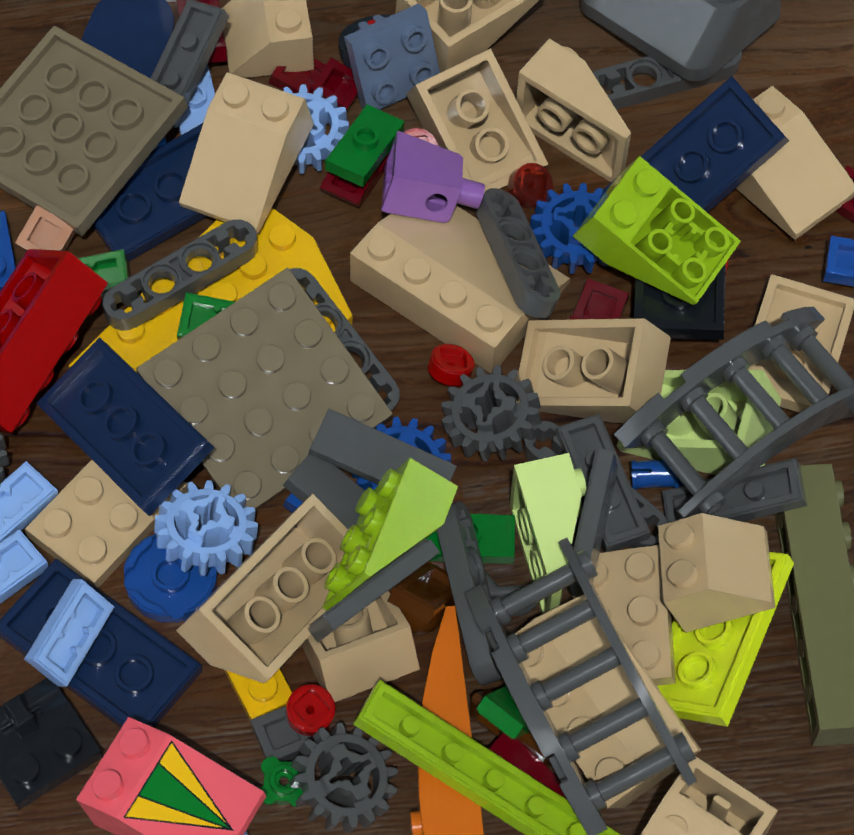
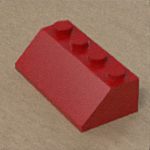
(40, 322)

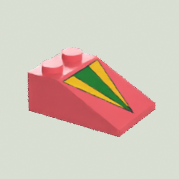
(165, 788)

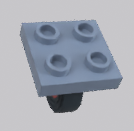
(389, 55)

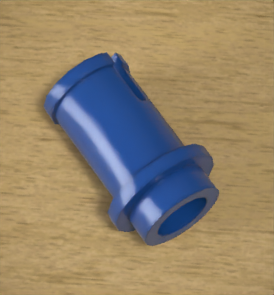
(653, 475)

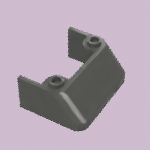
(686, 35)

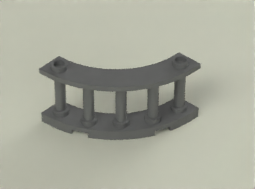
(731, 364)
(536, 698)

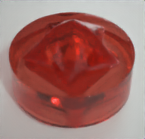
(530, 184)

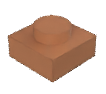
(45, 232)

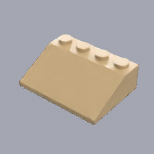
(444, 282)

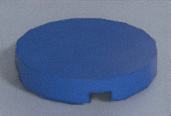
(160, 587)

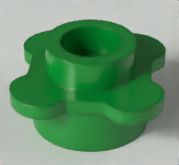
(275, 792)

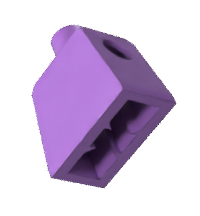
(426, 181)

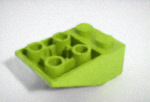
(657, 233)
(391, 522)

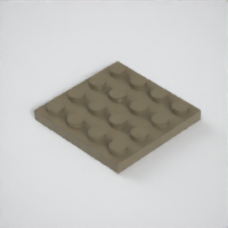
(78, 127)
(262, 385)

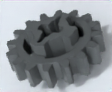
(504, 423)
(352, 795)

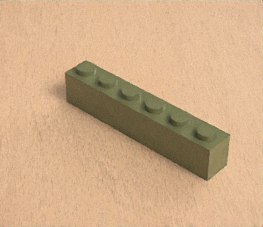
(822, 604)

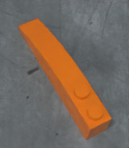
(440, 806)

